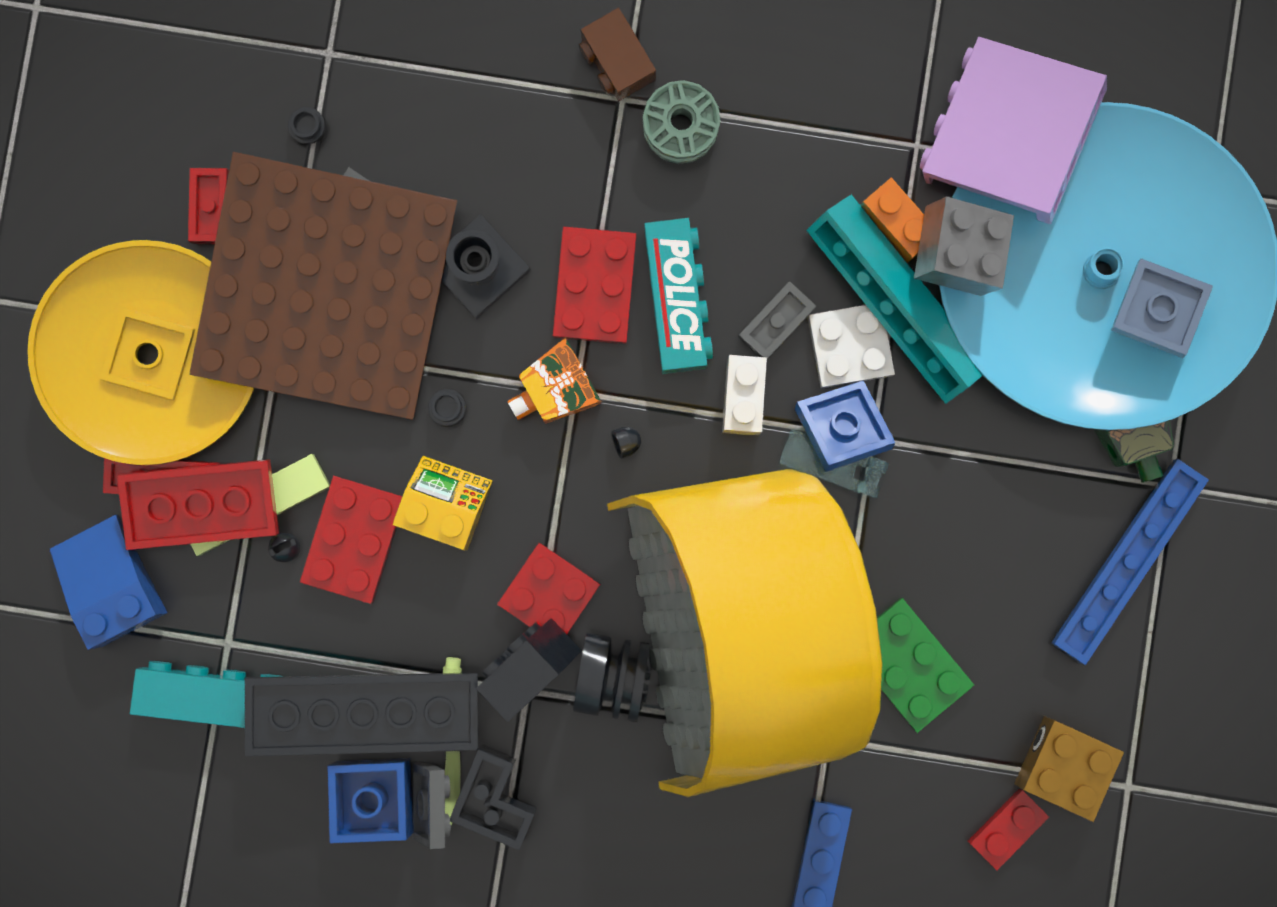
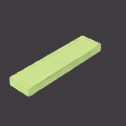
(291, 488)

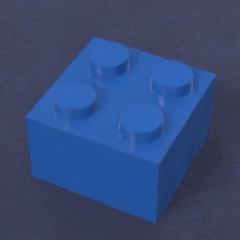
(370, 800)

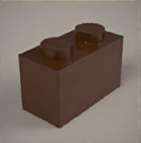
(617, 55)

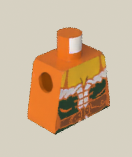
(555, 386)

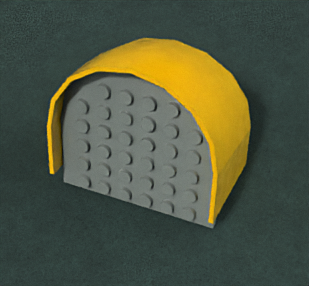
(755, 627)

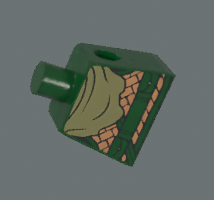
(1138, 447)

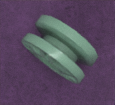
(687, 100)

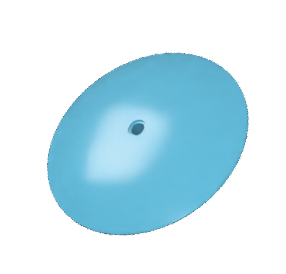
(1136, 193)

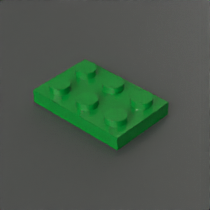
(916, 668)

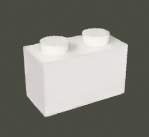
(744, 395)

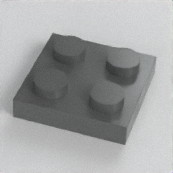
(429, 793)

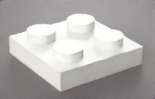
(849, 346)

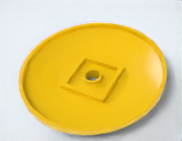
(88, 363)

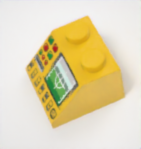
(443, 503)

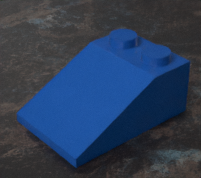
(105, 584)

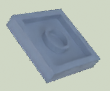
(1162, 308)

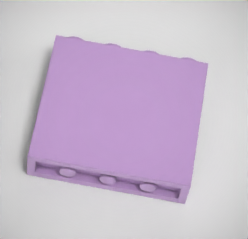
(1014, 127)

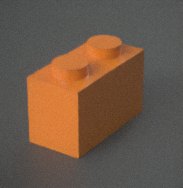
(896, 218)

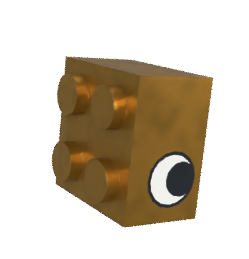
(1068, 768)

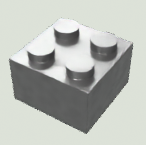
(964, 246)

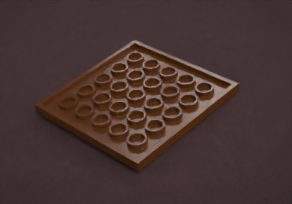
(322, 286)

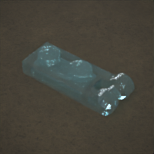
(801, 456)

